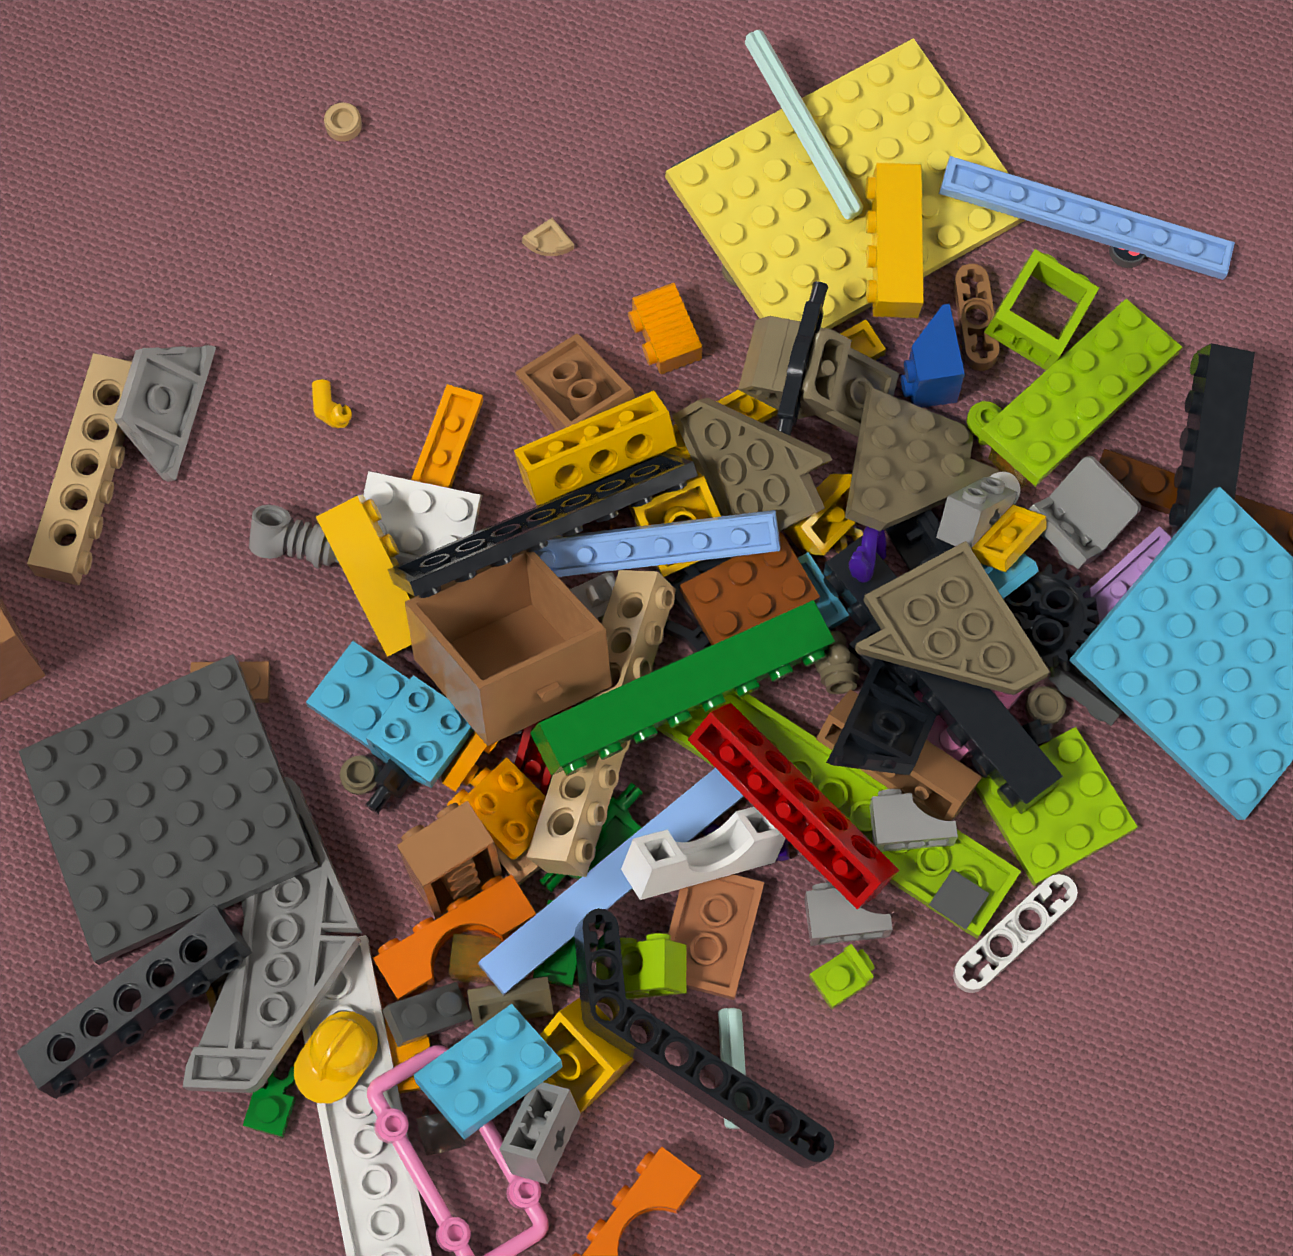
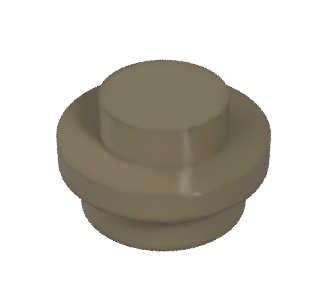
(359, 775)

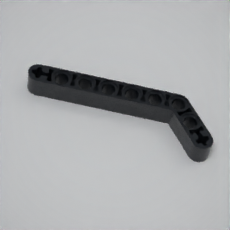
(693, 1056)

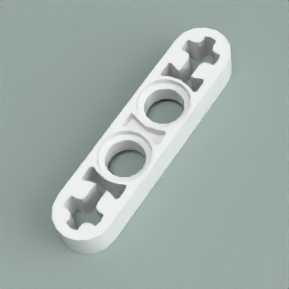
(1012, 930)

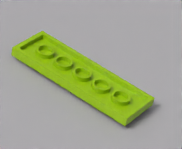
(1080, 392)

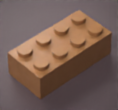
(449, 857)

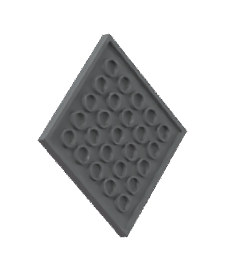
(167, 809)

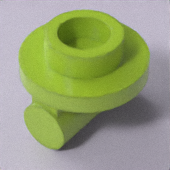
(980, 415)

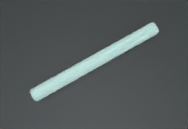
(804, 124)

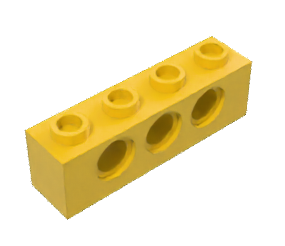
(595, 447)

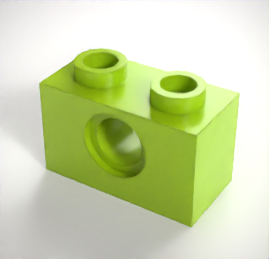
(661, 971)

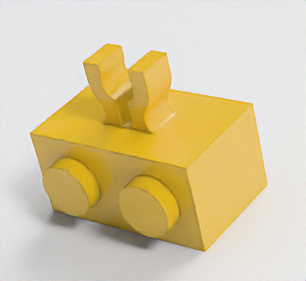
(829, 525)

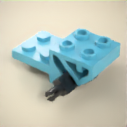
(393, 717)

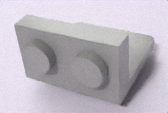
(1086, 512)

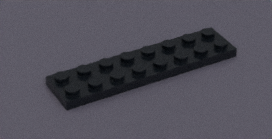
(535, 526)

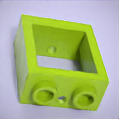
(1024, 336)

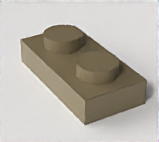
(529, 997)

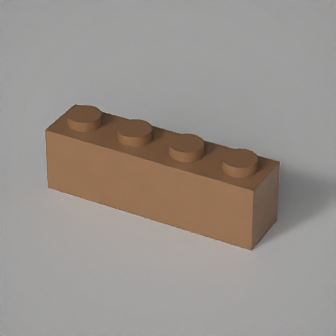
(937, 781)

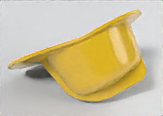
(335, 1057)

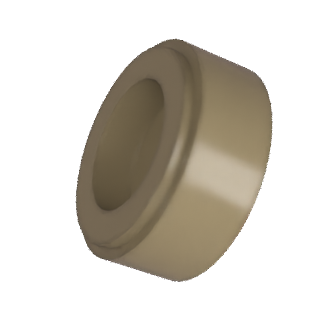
(1046, 704)

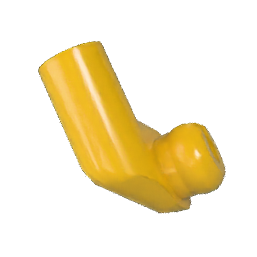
(326, 409)

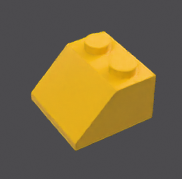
(681, 505)
(587, 1059)

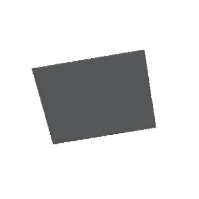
(959, 899)

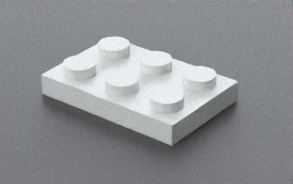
(421, 513)

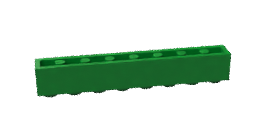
(681, 688)

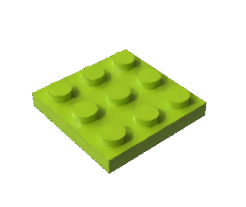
(1067, 822)

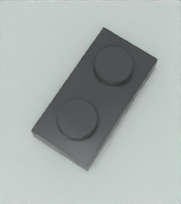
(1078, 686)
(427, 1014)

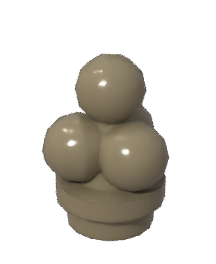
(840, 667)

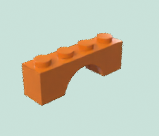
(411, 962)
(662, 1186)

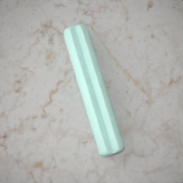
(733, 1050)

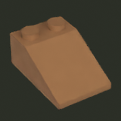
(573, 383)

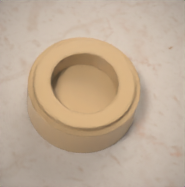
(342, 122)

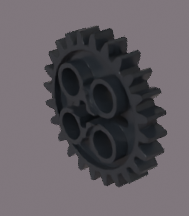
(1041, 621)

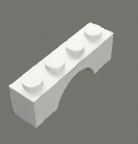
(662, 865)

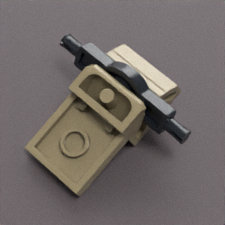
(811, 369)

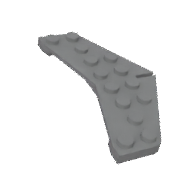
(282, 979)

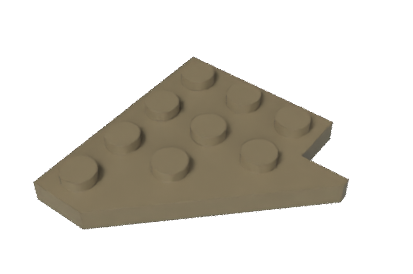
(907, 462)
(751, 463)
(952, 625)

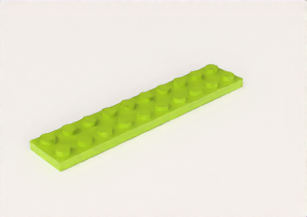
(851, 792)

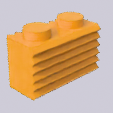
(666, 329)

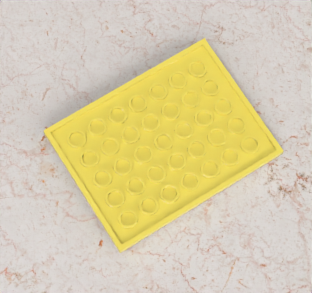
(778, 221)

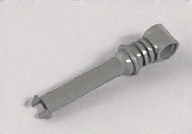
(275, 533)

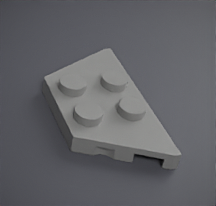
(163, 402)

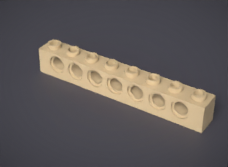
(579, 802)

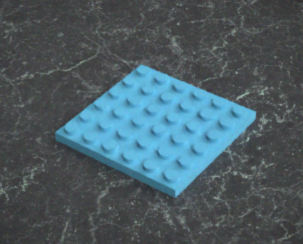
(1207, 653)

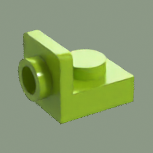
(843, 976)

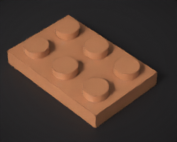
(716, 927)

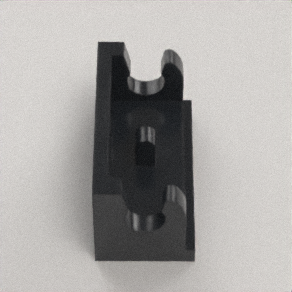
(917, 539)

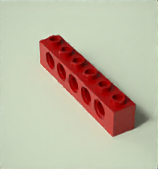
(793, 805)

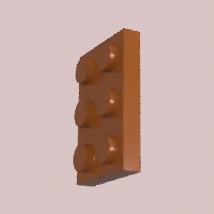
(748, 591)

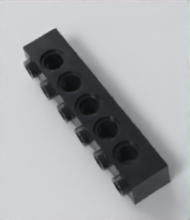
(113, 1003)

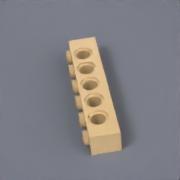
(68, 563)

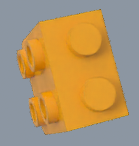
(505, 805)

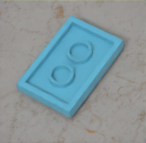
(488, 1071)

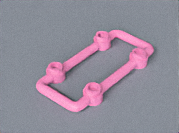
(452, 1231)

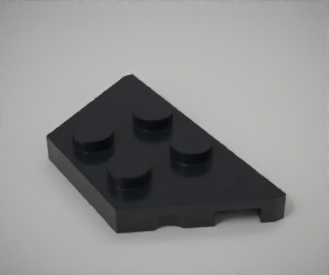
(883, 727)

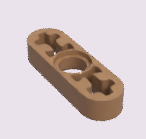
(982, 302)

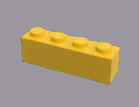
(896, 240)
(365, 559)

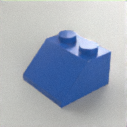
(934, 364)

